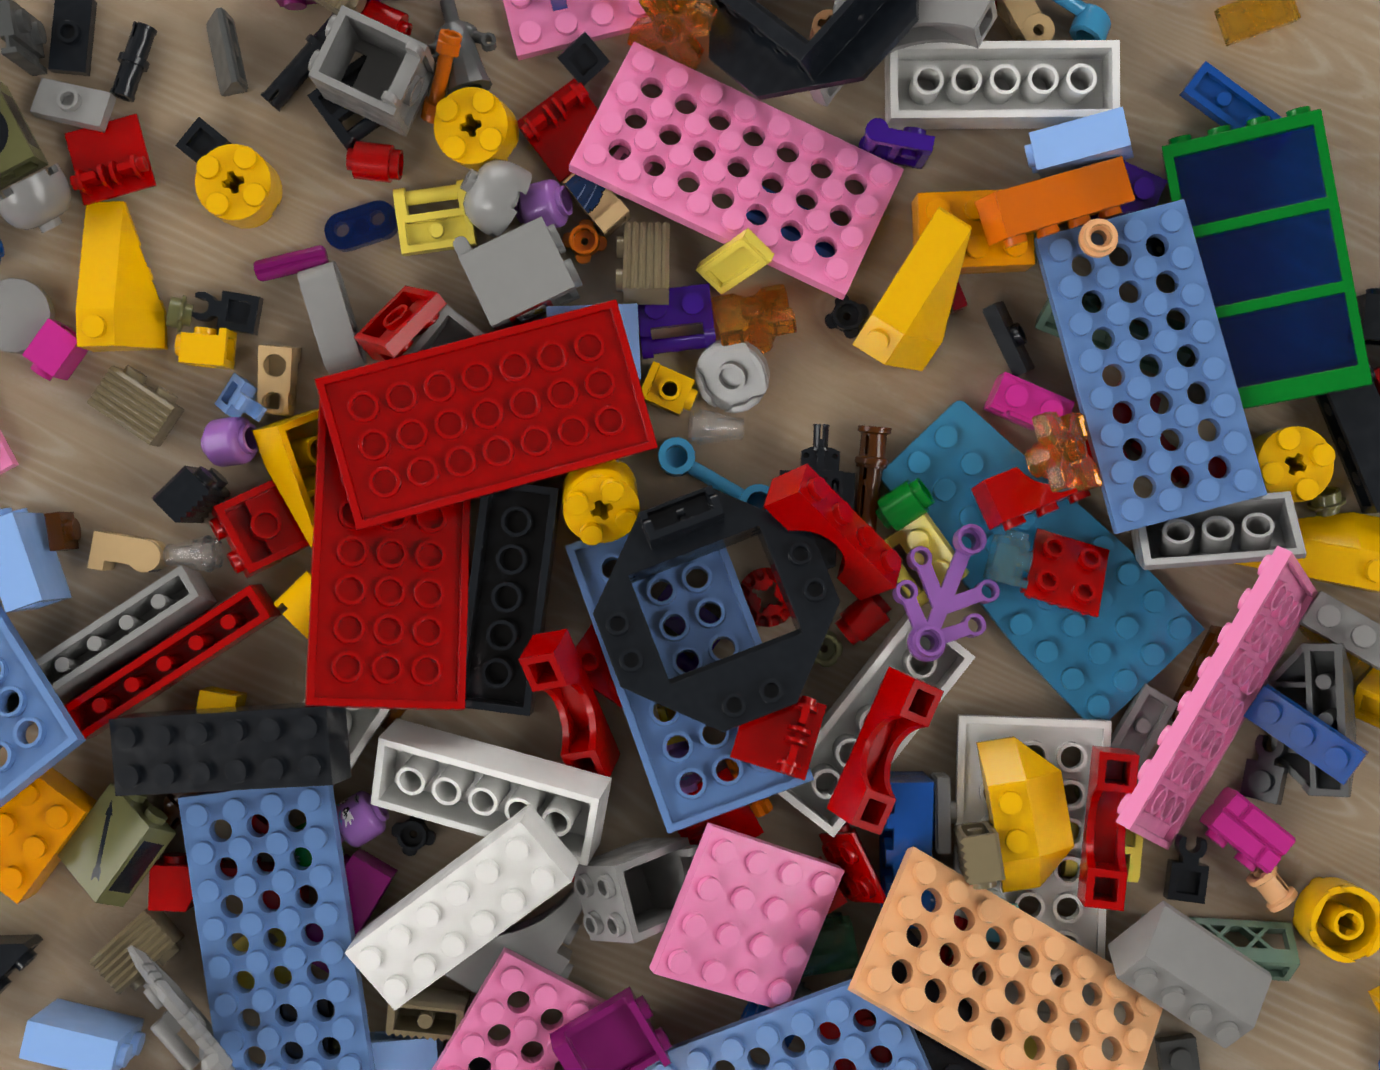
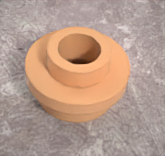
(1106, 230)

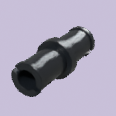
(133, 61)

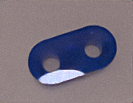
(361, 227)

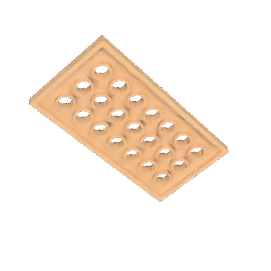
(988, 1001)

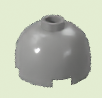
(494, 194)
(37, 200)

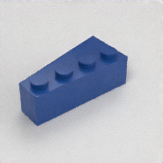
(907, 826)

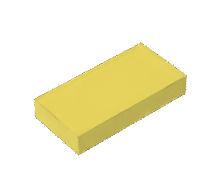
(735, 261)

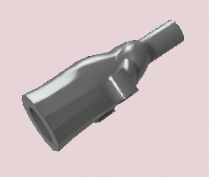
(468, 67)

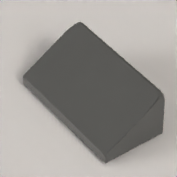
(226, 53)

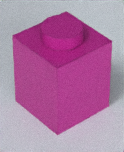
(54, 351)

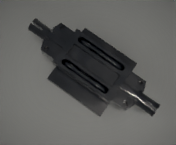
(826, 463)

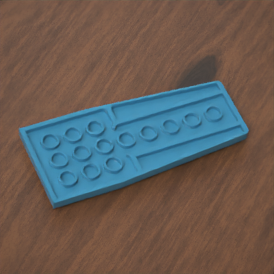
(1084, 658)

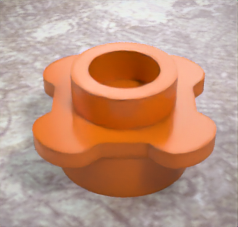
(595, 241)

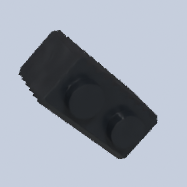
(192, 494)

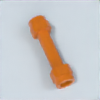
(448, 48)

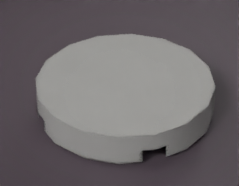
(22, 313)
(732, 376)

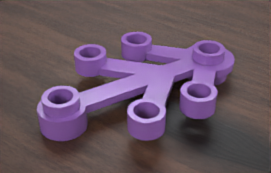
(943, 597)

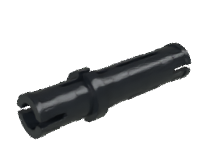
(295, 72)

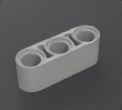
(331, 317)

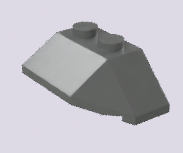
(1323, 684)

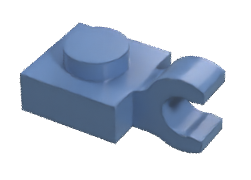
(239, 398)

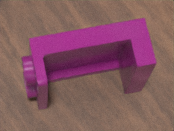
(612, 1037)

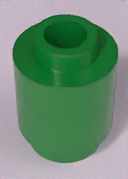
(904, 504)

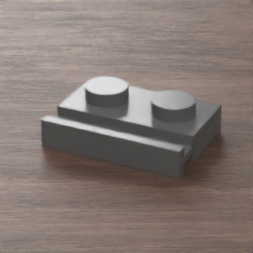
(23, 37)

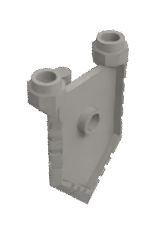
(180, 1013)

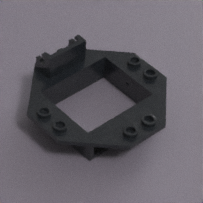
(778, 61)
(744, 683)

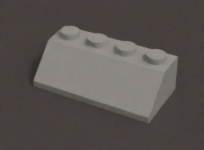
(1222, 535)
(1191, 973)

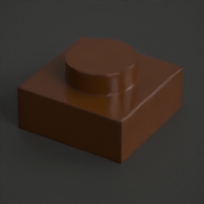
(62, 531)

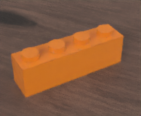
(1055, 201)

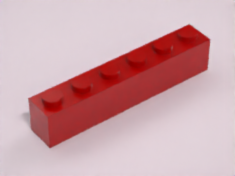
(173, 660)

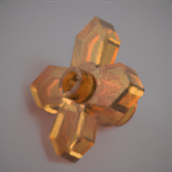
(675, 27)
(754, 317)
(1062, 453)

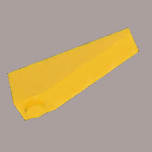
(115, 286)
(917, 303)
(290, 458)
(1341, 550)

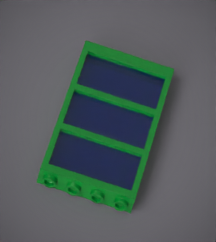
(1273, 254)

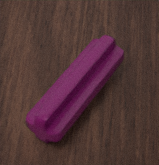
(290, 263)

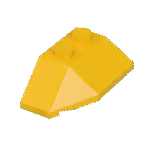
(1027, 811)

